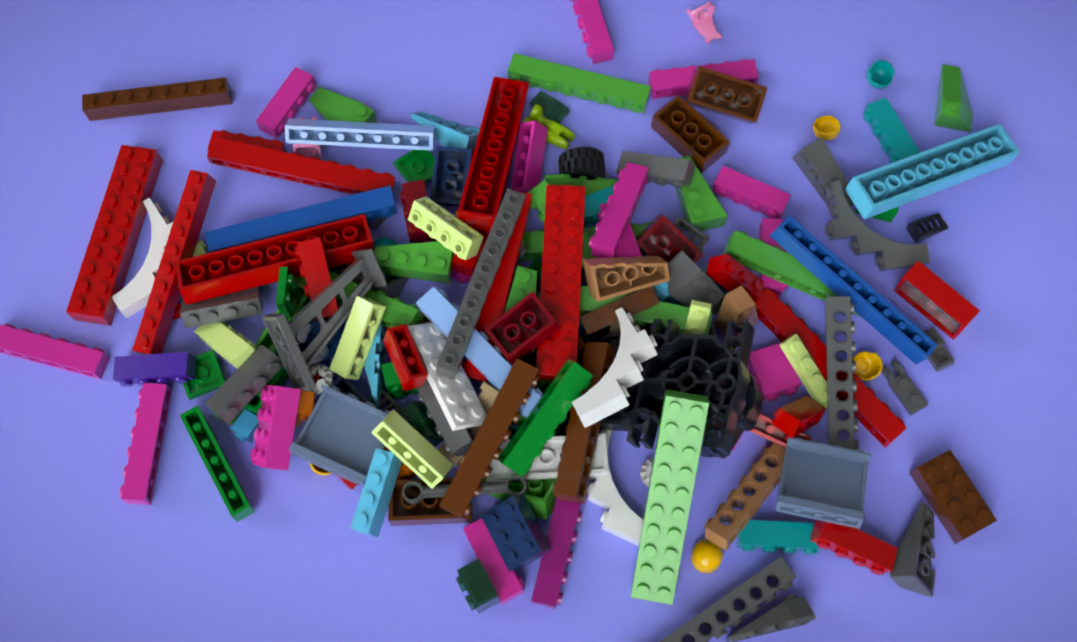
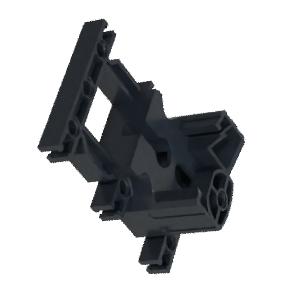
(694, 367)

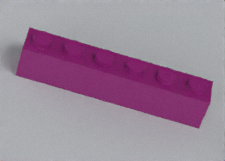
(553, 563)

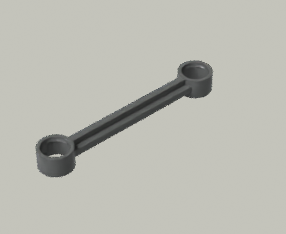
(439, 490)

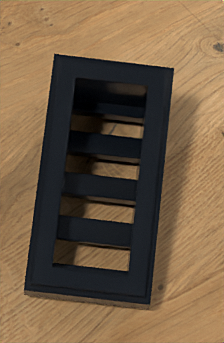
(916, 234)

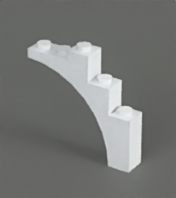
(137, 291)
(610, 392)
(620, 519)

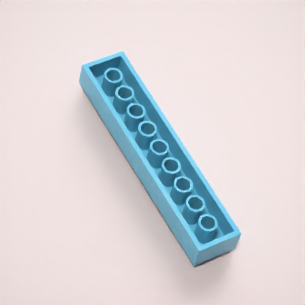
(931, 171)

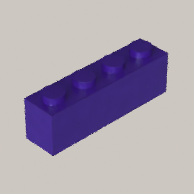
(154, 368)

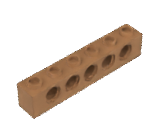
(723, 534)

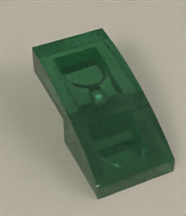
(551, 107)

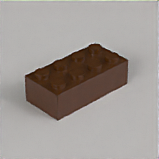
(725, 95)
(690, 133)
(952, 496)
(422, 513)

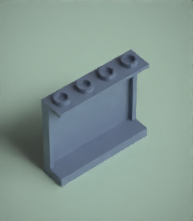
(340, 435)
(823, 482)

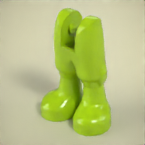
(557, 133)

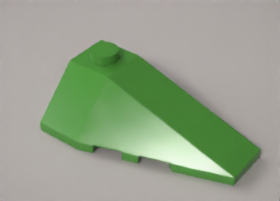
(953, 104)

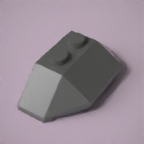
(691, 283)

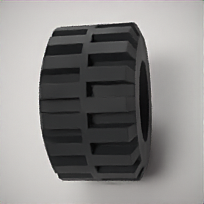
(582, 162)

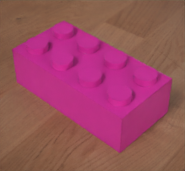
(275, 427)

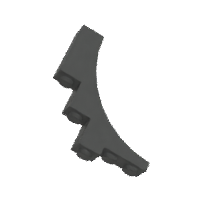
(865, 241)

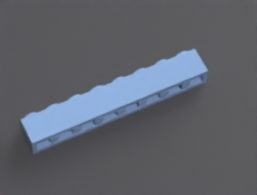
(360, 134)
(479, 351)

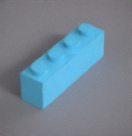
(376, 493)

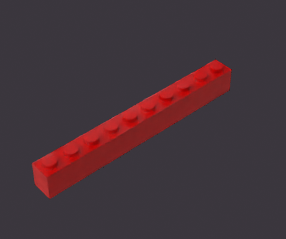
(296, 167)
(179, 246)
(500, 290)
(870, 410)

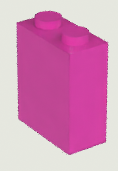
(773, 372)

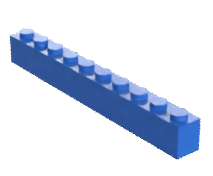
(372, 203)
(846, 282)

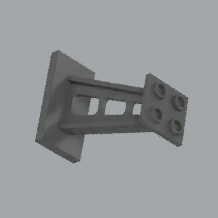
(284, 332)

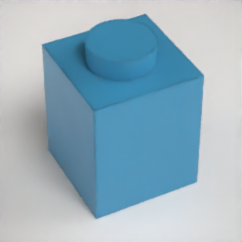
(245, 426)

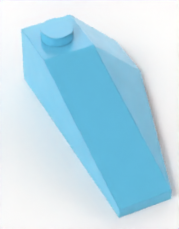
(449, 132)
(373, 364)

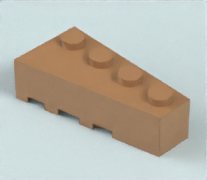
(623, 275)
(738, 307)

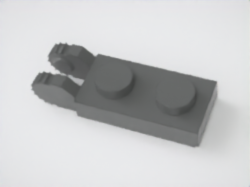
(904, 388)

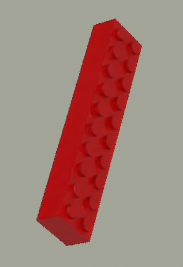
(493, 153)
(115, 235)
(260, 261)
(561, 275)

